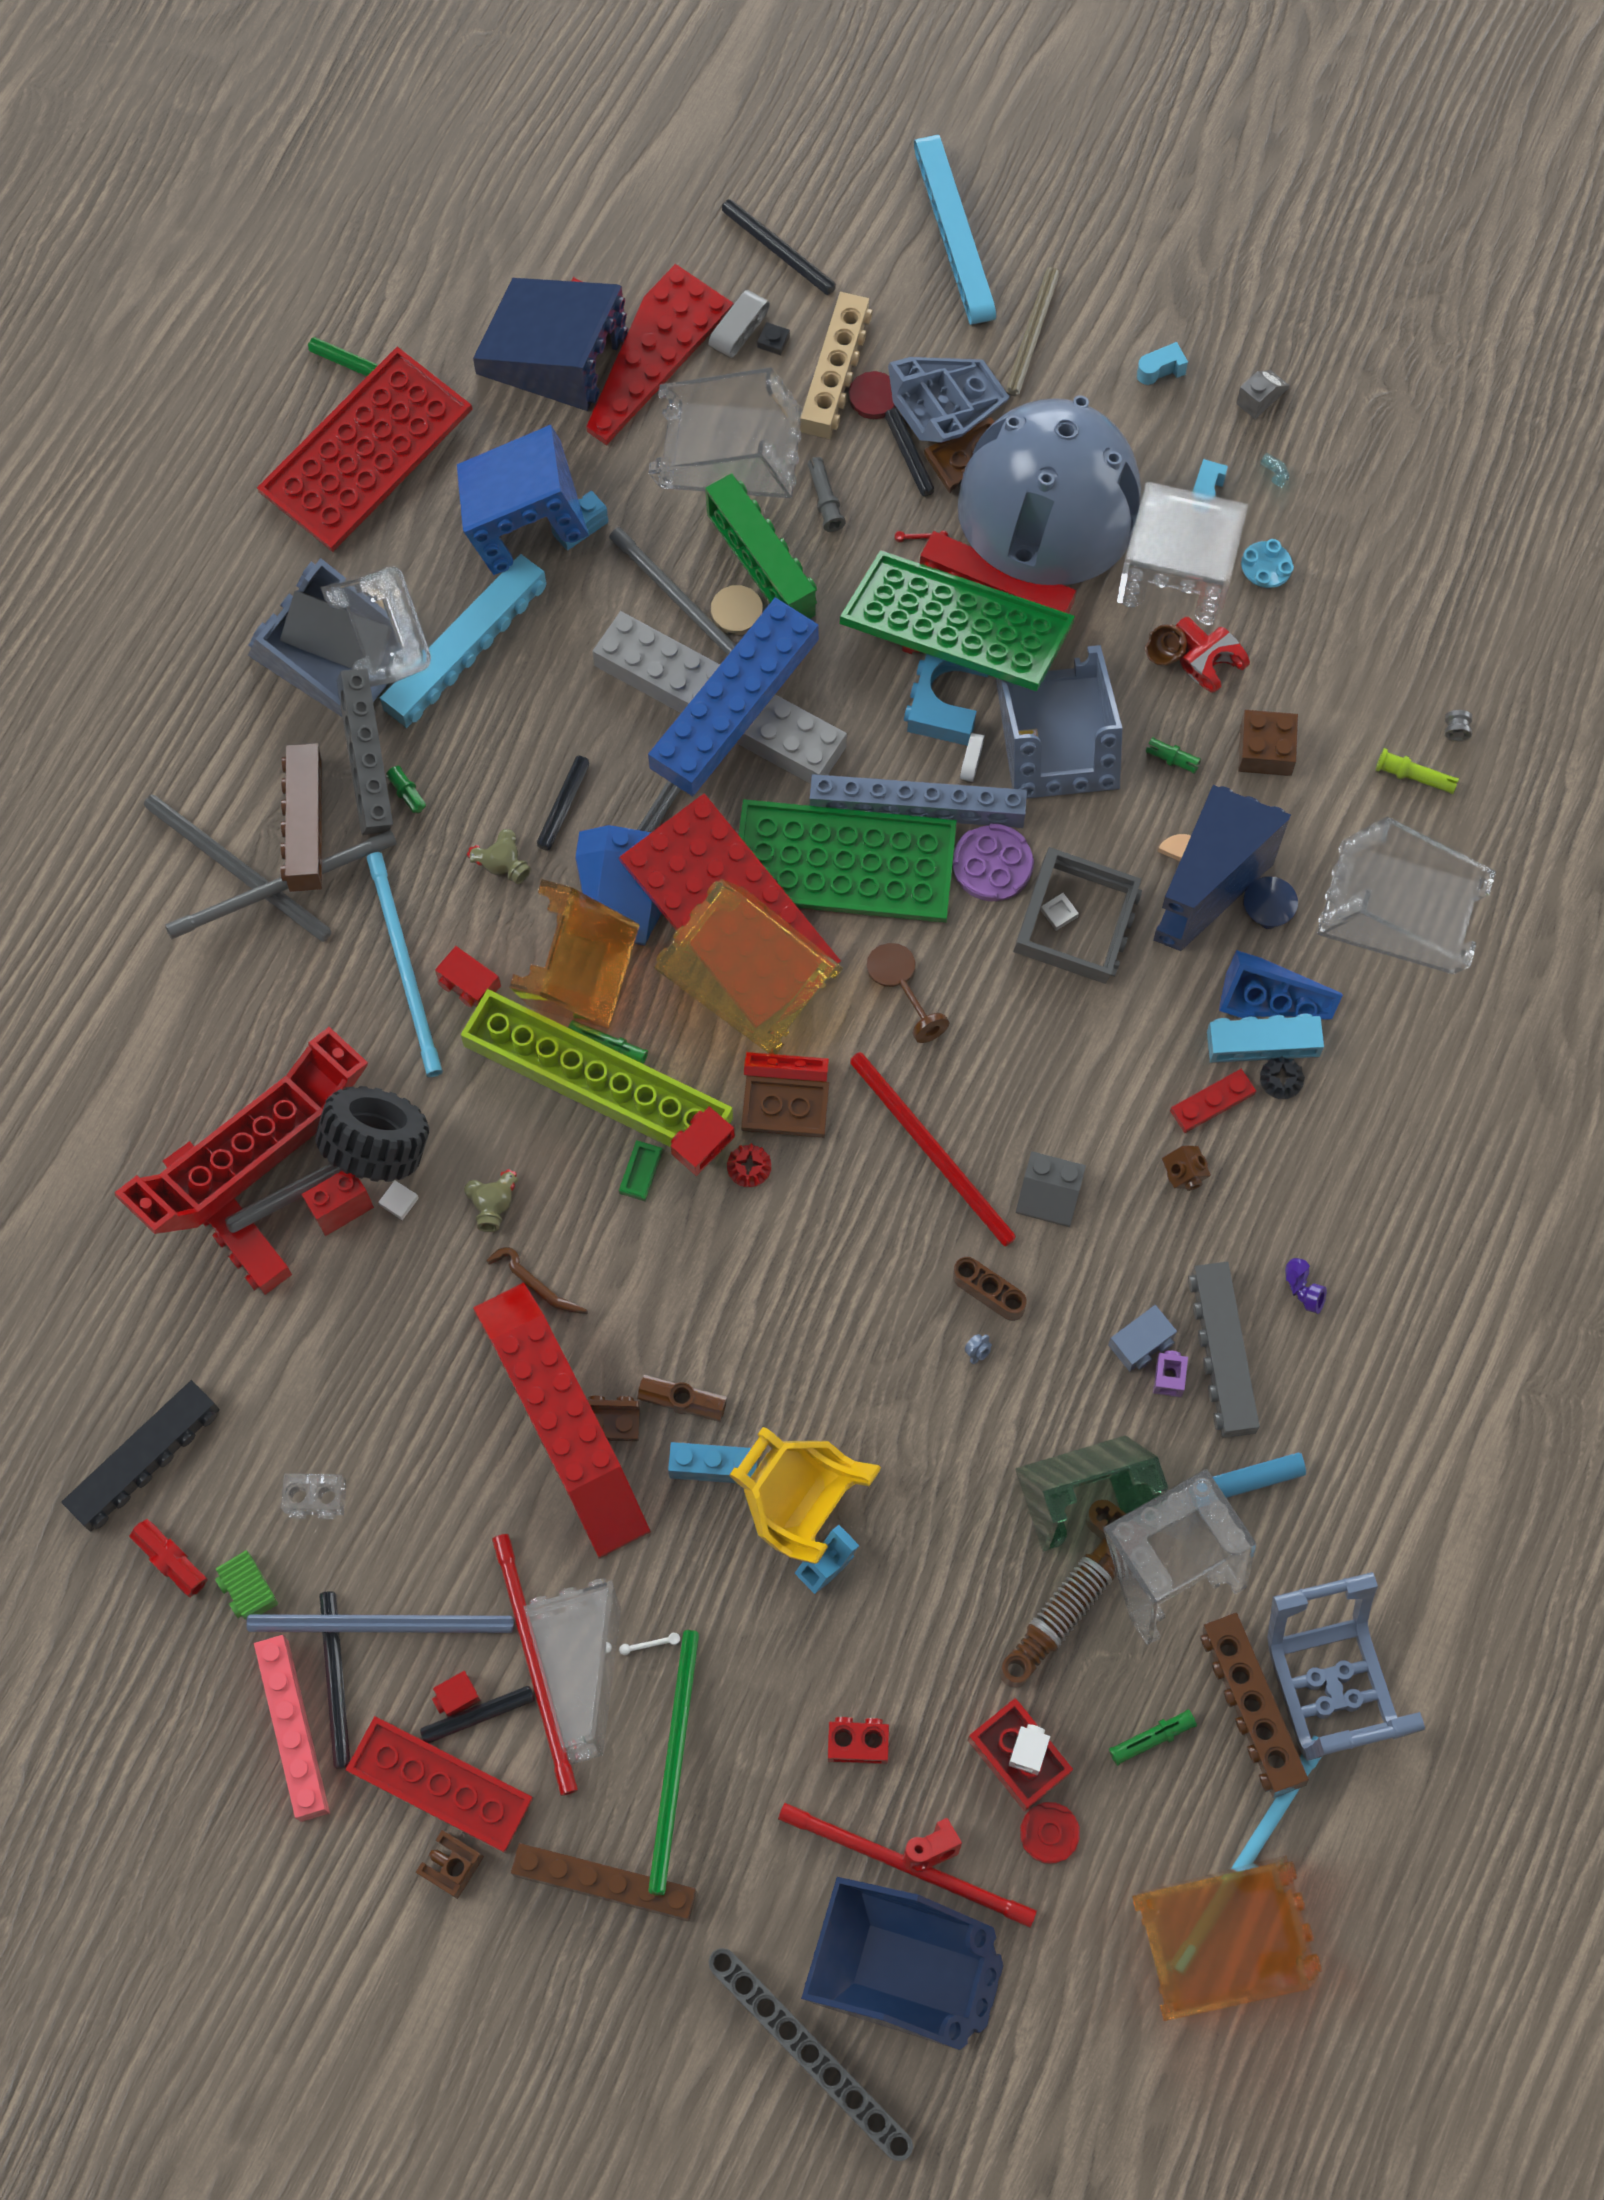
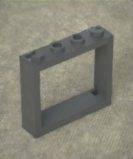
(1092, 872)

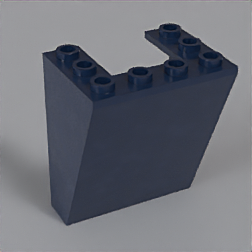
(550, 337)
(1225, 854)

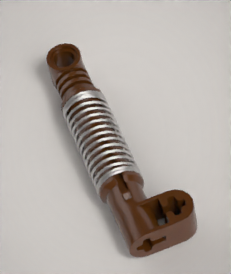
(1094, 1573)

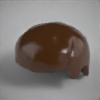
(1166, 644)

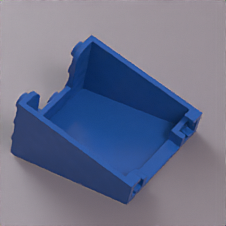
(517, 488)

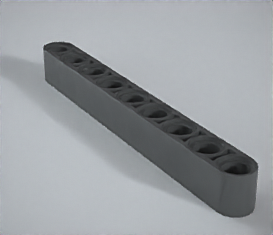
(817, 2068)

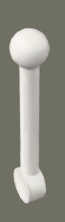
(673, 1639)

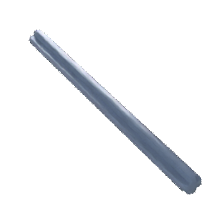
(380, 1623)

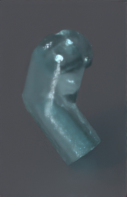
(1277, 467)

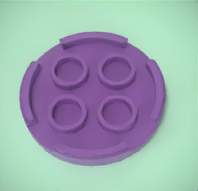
(993, 862)

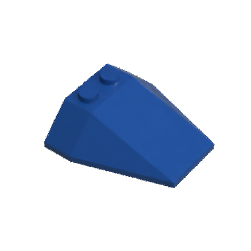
(609, 881)

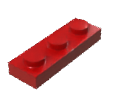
(786, 1066)
(1213, 1100)

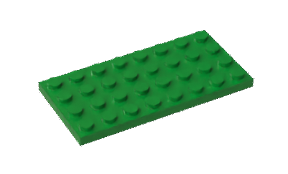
(957, 620)
(854, 858)

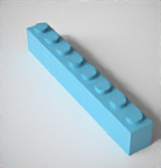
(465, 640)

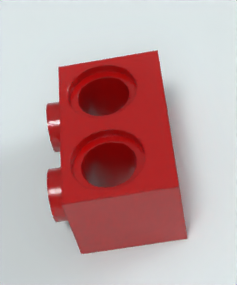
(858, 1750)

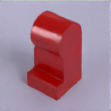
(932, 1849)

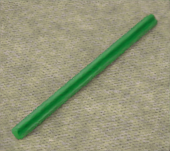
(673, 1763)

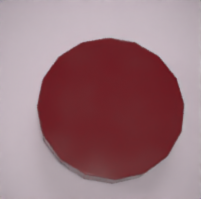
(871, 395)

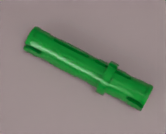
(619, 1045)
(1152, 1737)

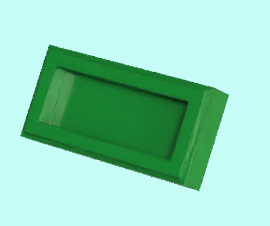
(640, 1170)

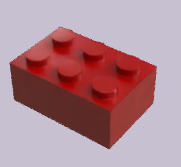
(995, 1744)

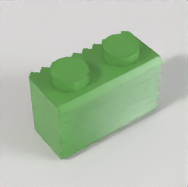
(246, 1586)

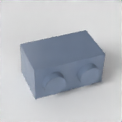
(1143, 1339)

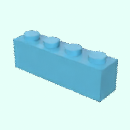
(1265, 1038)

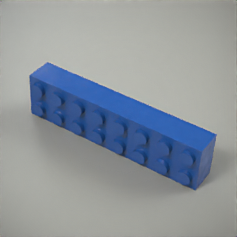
(733, 697)

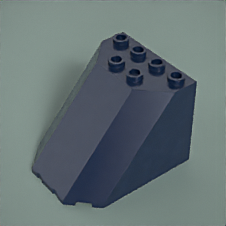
(904, 1964)

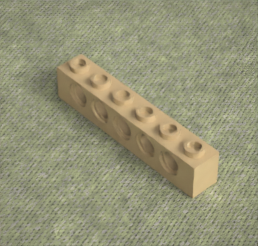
(821, 421)

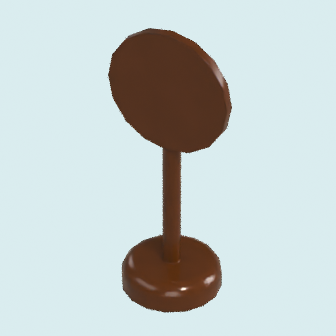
(894, 966)

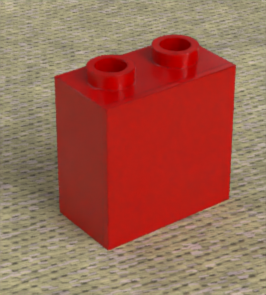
(337, 1201)

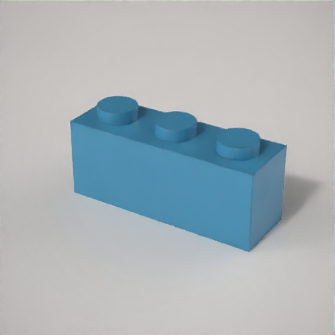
(705, 1462)

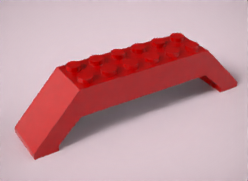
(247, 1143)
(563, 1419)

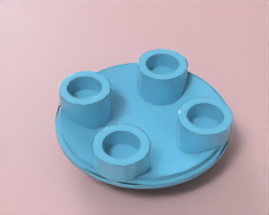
(1267, 564)

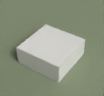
(1059, 911)
(398, 1200)

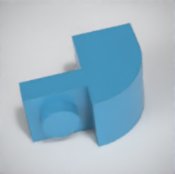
(834, 1560)

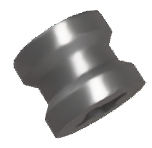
(1458, 725)

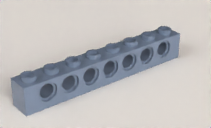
(934, 800)

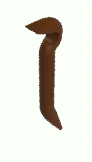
(533, 1282)

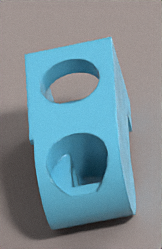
(1162, 363)
(1209, 476)

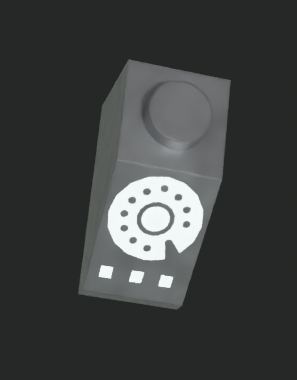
(1260, 392)

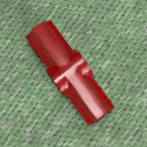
(168, 1558)

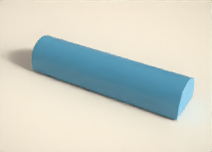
(1261, 1475)

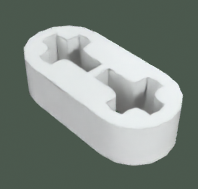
(972, 757)

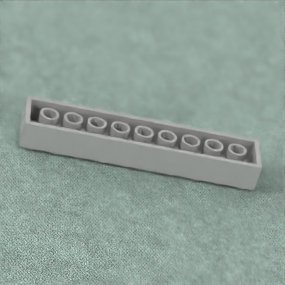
(677, 673)

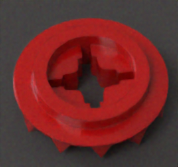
(757, 1174)

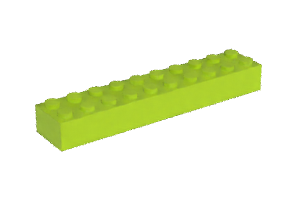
(584, 1069)

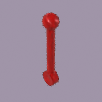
(900, 536)

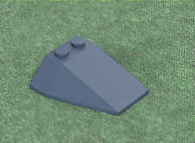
(944, 395)

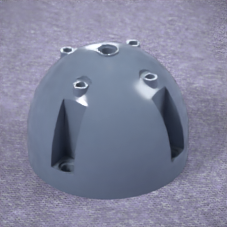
(1051, 493)

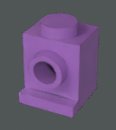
(1170, 1385)

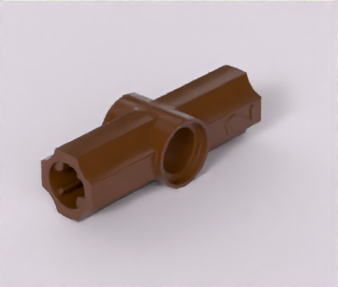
(664, 1392)

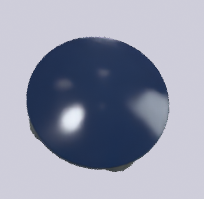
(1270, 901)

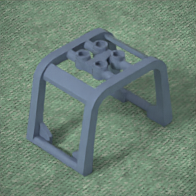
(1286, 1605)

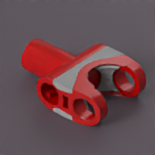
(1208, 651)

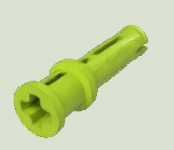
(1403, 767)

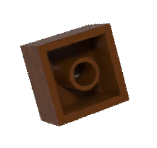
(1268, 742)

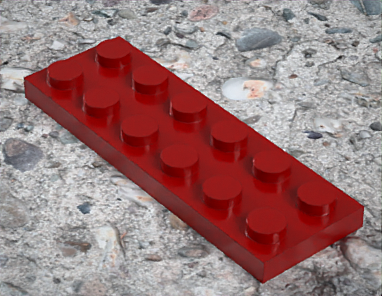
(439, 1784)

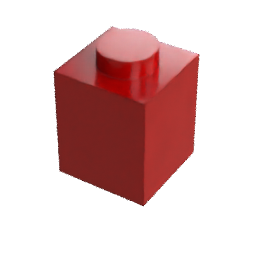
(455, 1695)

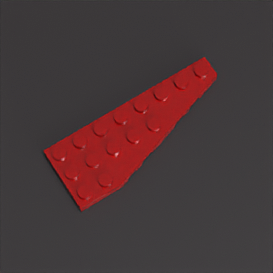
(663, 335)

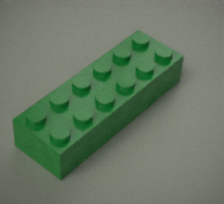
(758, 546)

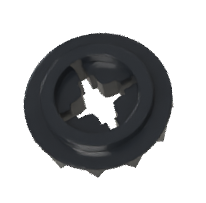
(1274, 1086)

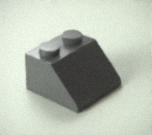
(1050, 1189)

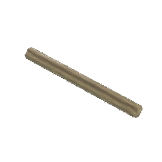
(1032, 331)

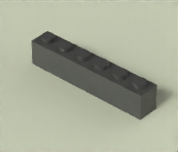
(1224, 1350)

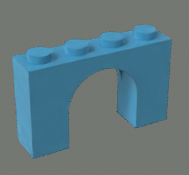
(930, 715)

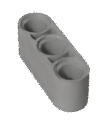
(739, 323)

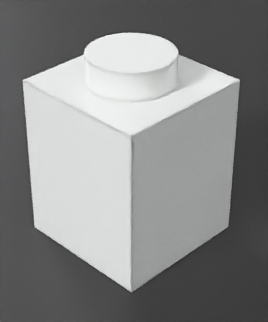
(1029, 1749)

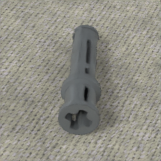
(827, 503)

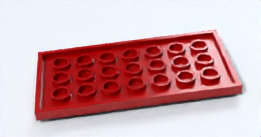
(364, 448)
(695, 851)

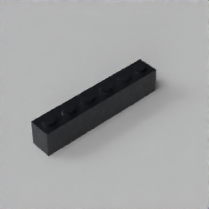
(141, 1456)

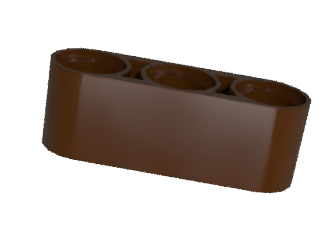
(983, 1276)

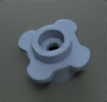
(978, 1348)

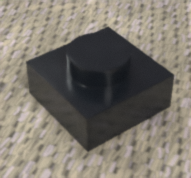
(773, 338)

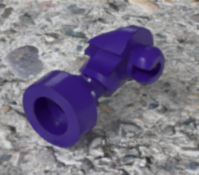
(1312, 1296)

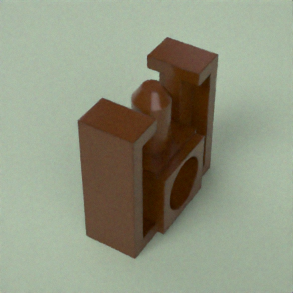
(444, 1878)

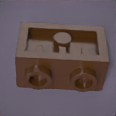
(617, 1417)

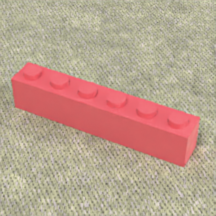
(291, 1728)

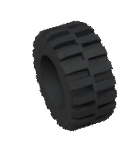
(372, 1134)

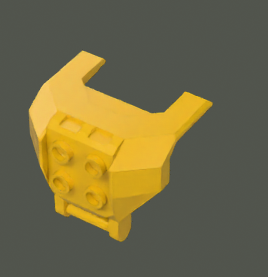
(797, 1490)

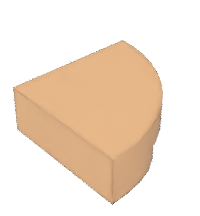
(1174, 846)

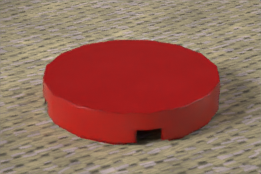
(1049, 1833)

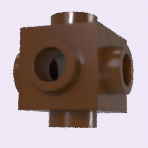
(1186, 1167)

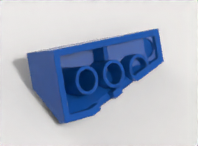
(1266, 989)

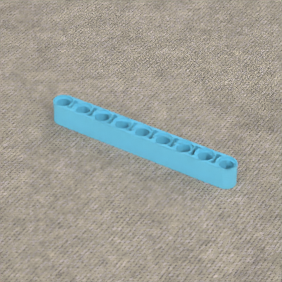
(954, 230)

